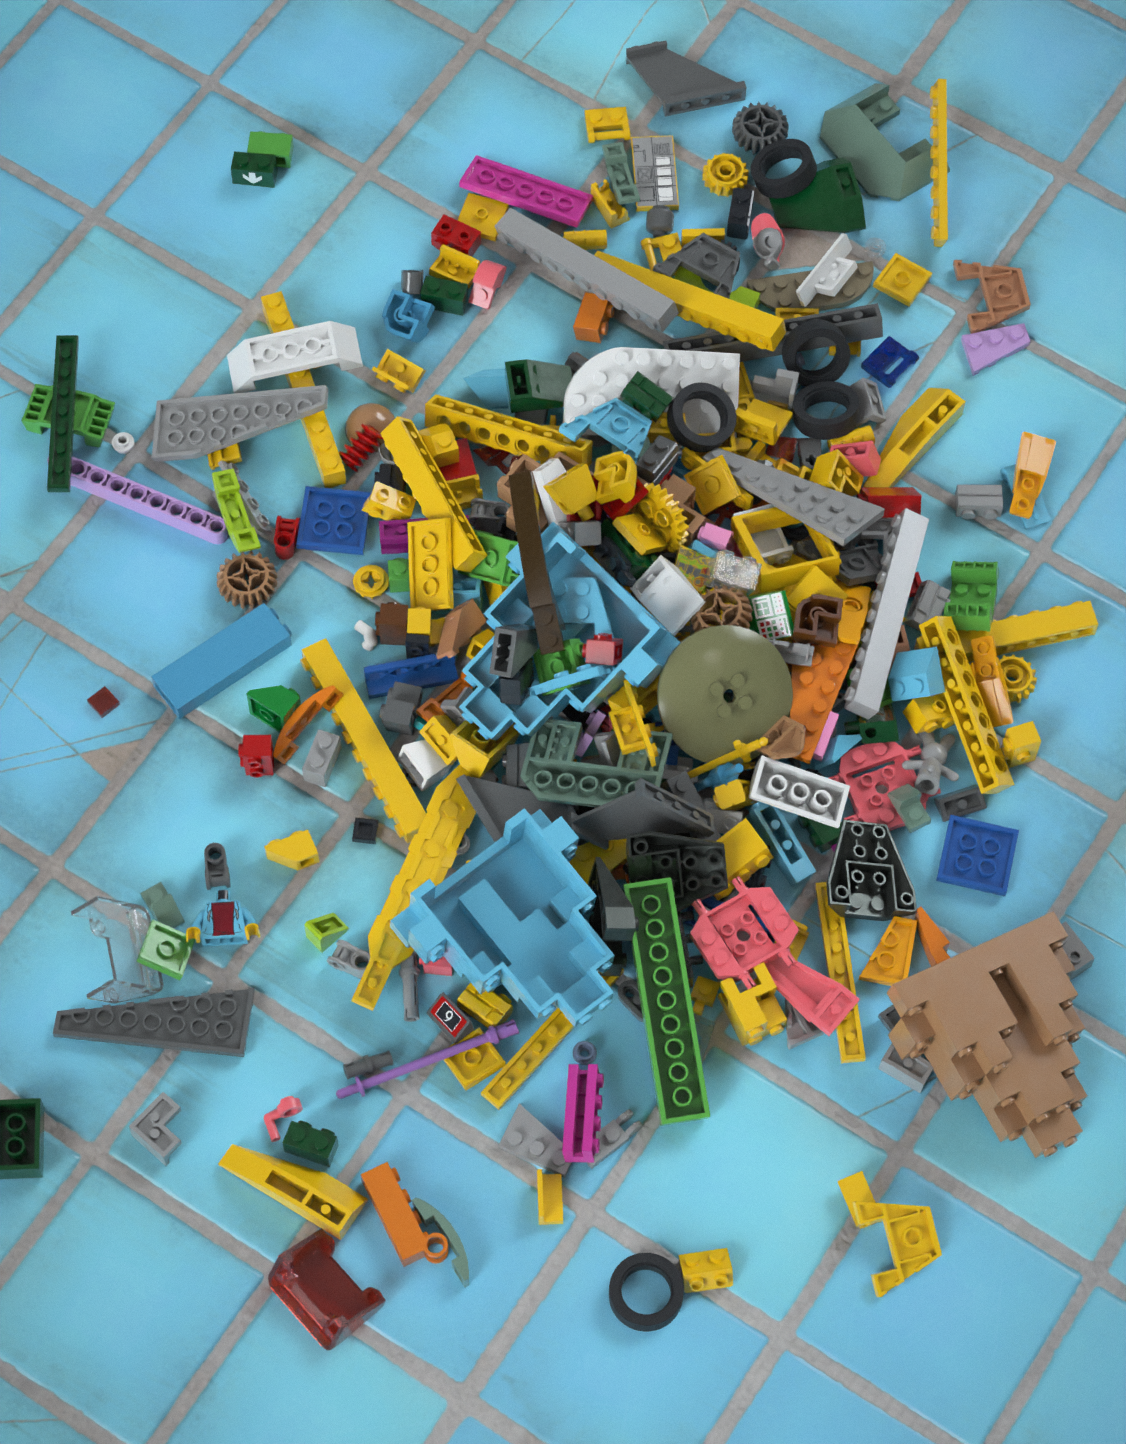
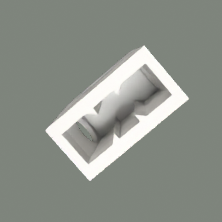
(422, 763)

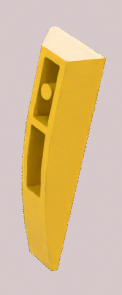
(916, 433)
(299, 1188)

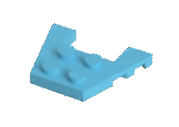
(615, 423)
(581, 603)
(564, 678)

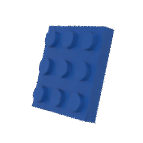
(333, 521)
(977, 855)

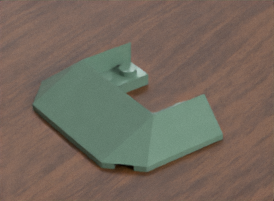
(852, 133)
(556, 778)

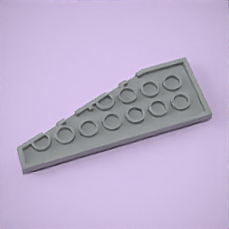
(209, 423)

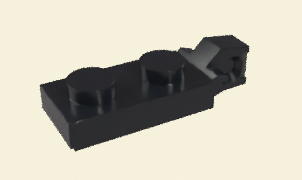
(614, 561)

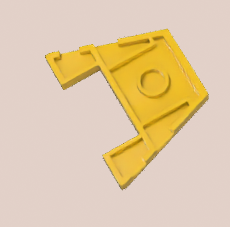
(909, 1236)

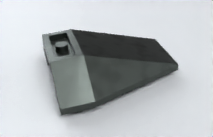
(692, 863)
(869, 875)

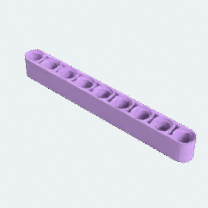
(149, 498)

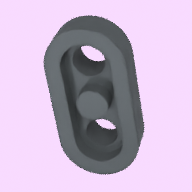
(633, 1003)

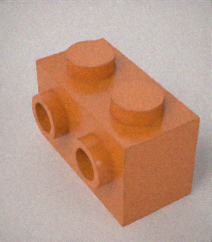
(593, 318)

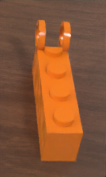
(399, 1219)

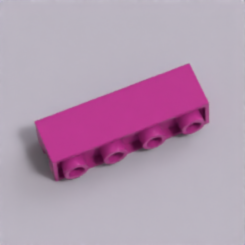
(582, 1114)

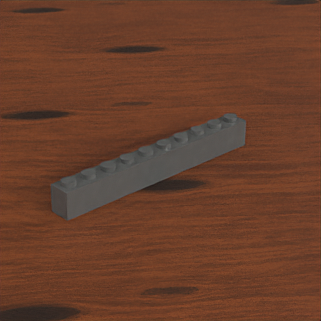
(855, 323)

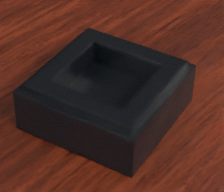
(365, 830)

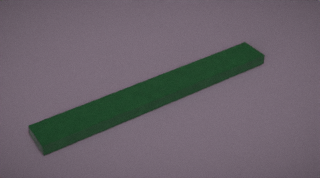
(63, 413)

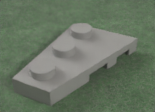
(534, 1143)

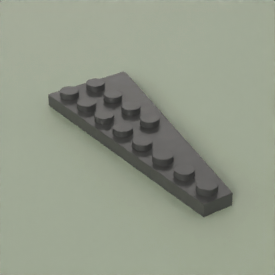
(192, 1023)

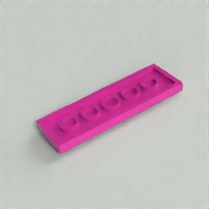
(526, 191)

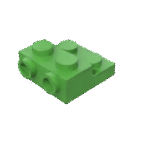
(561, 661)

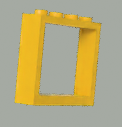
(773, 518)

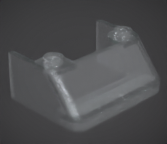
(124, 930)

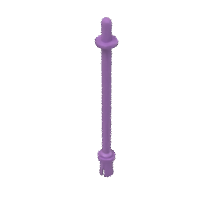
(492, 1035)

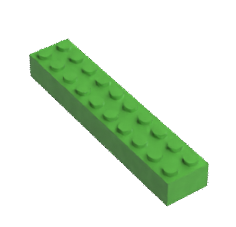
(666, 1004)

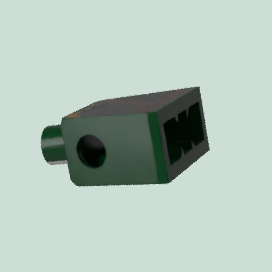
(878, 729)

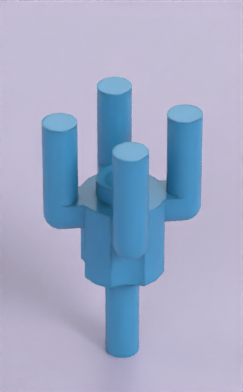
(718, 776)

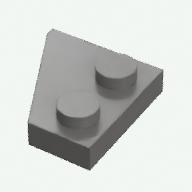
(798, 1028)

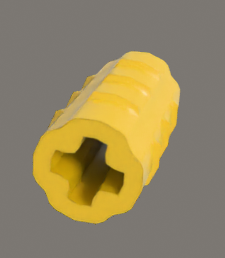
(587, 239)
(857, 435)

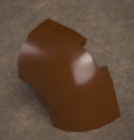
(818, 620)

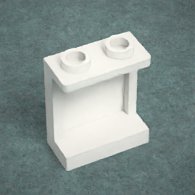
(771, 542)

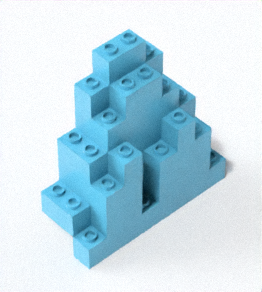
(643, 656)
(517, 922)

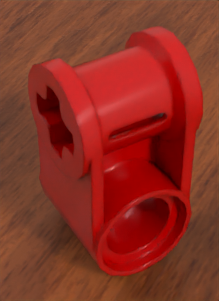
(286, 533)

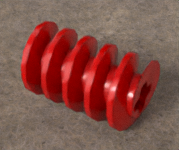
(361, 447)

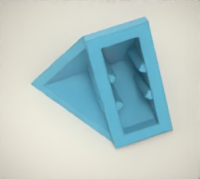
(490, 387)

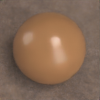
(368, 414)

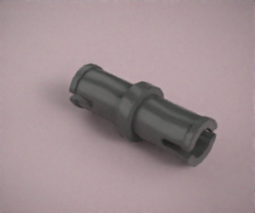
(368, 1064)

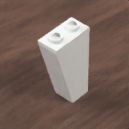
(543, 475)

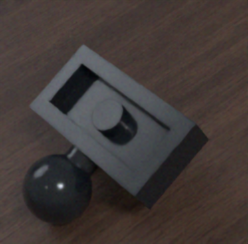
(419, 646)

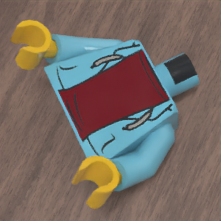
(223, 923)

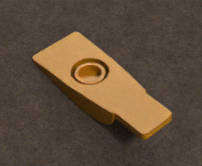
(1030, 472)
(853, 612)
(991, 681)

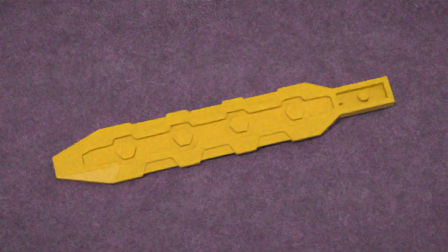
(428, 858)

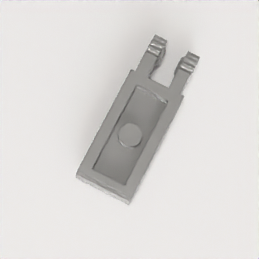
(613, 1136)

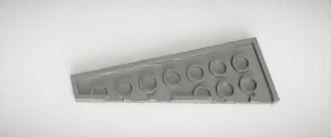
(815, 505)

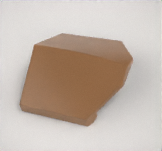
(784, 738)

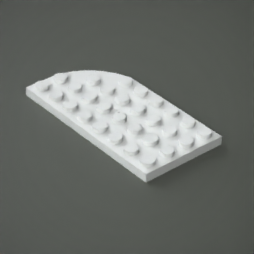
(672, 370)

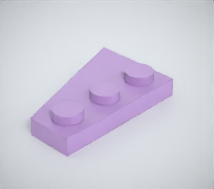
(992, 345)

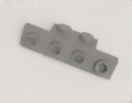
(250, 503)

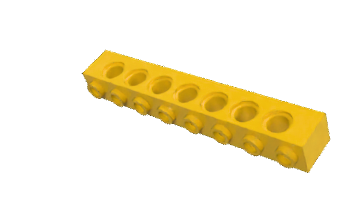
(504, 431)
(967, 707)

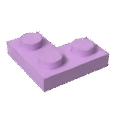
(594, 721)

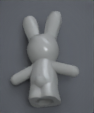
(931, 763)

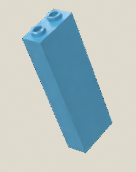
(222, 660)

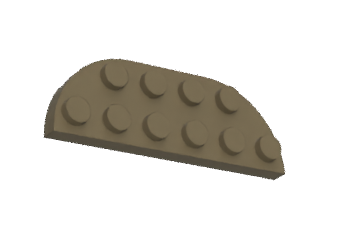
(781, 290)

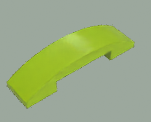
(233, 511)

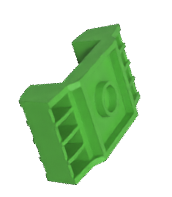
(91, 414)
(495, 566)
(973, 595)

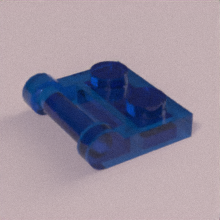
(884, 357)

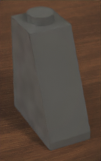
(512, 648)

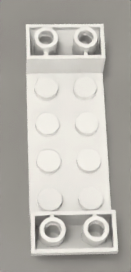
(293, 352)

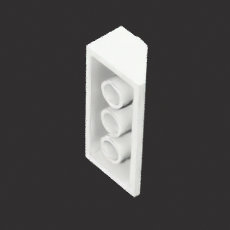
(798, 791)

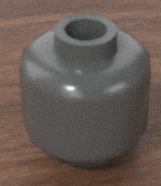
(659, 221)

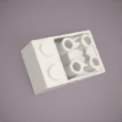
(668, 595)

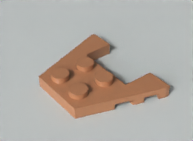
(1002, 290)

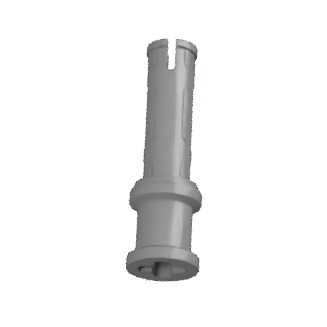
(409, 973)

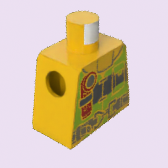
(693, 566)

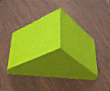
(325, 930)

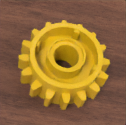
(724, 174)
(1024, 676)

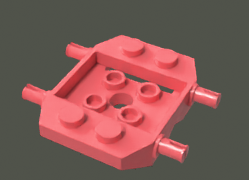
(865, 800)
(717, 933)

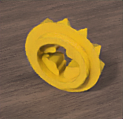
(362, 577)

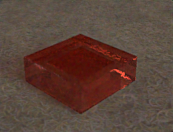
(103, 702)

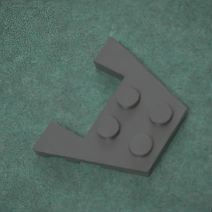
(707, 260)
(857, 565)

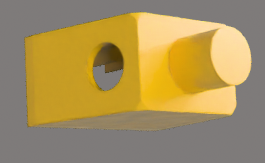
(574, 491)

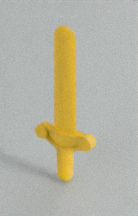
(742, 750)

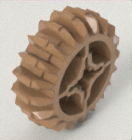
(231, 582)
(734, 615)

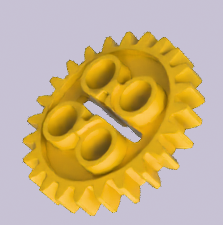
(663, 516)

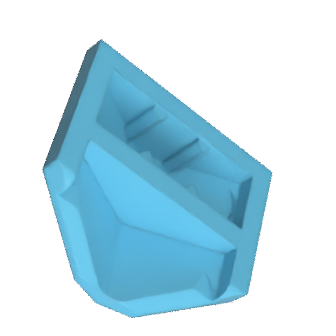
(837, 748)

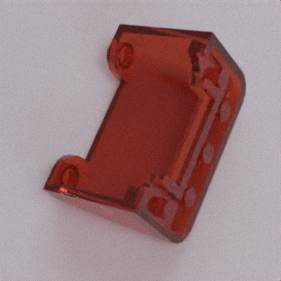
(321, 1291)

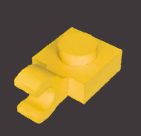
(704, 994)

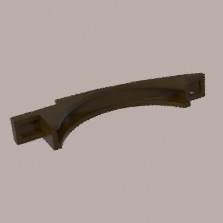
(540, 594)

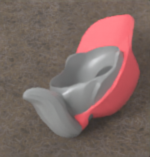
(767, 240)

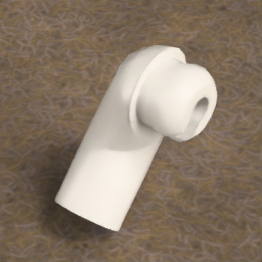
(369, 633)

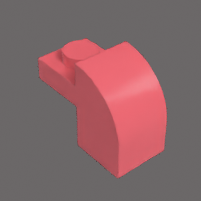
(486, 280)

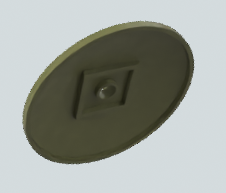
(701, 672)

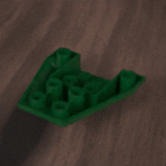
(826, 204)

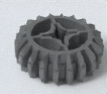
(747, 129)

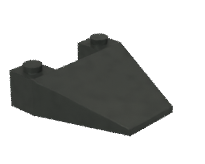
(612, 915)

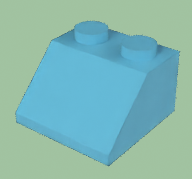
(916, 674)

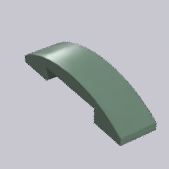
(619, 173)
(428, 1215)

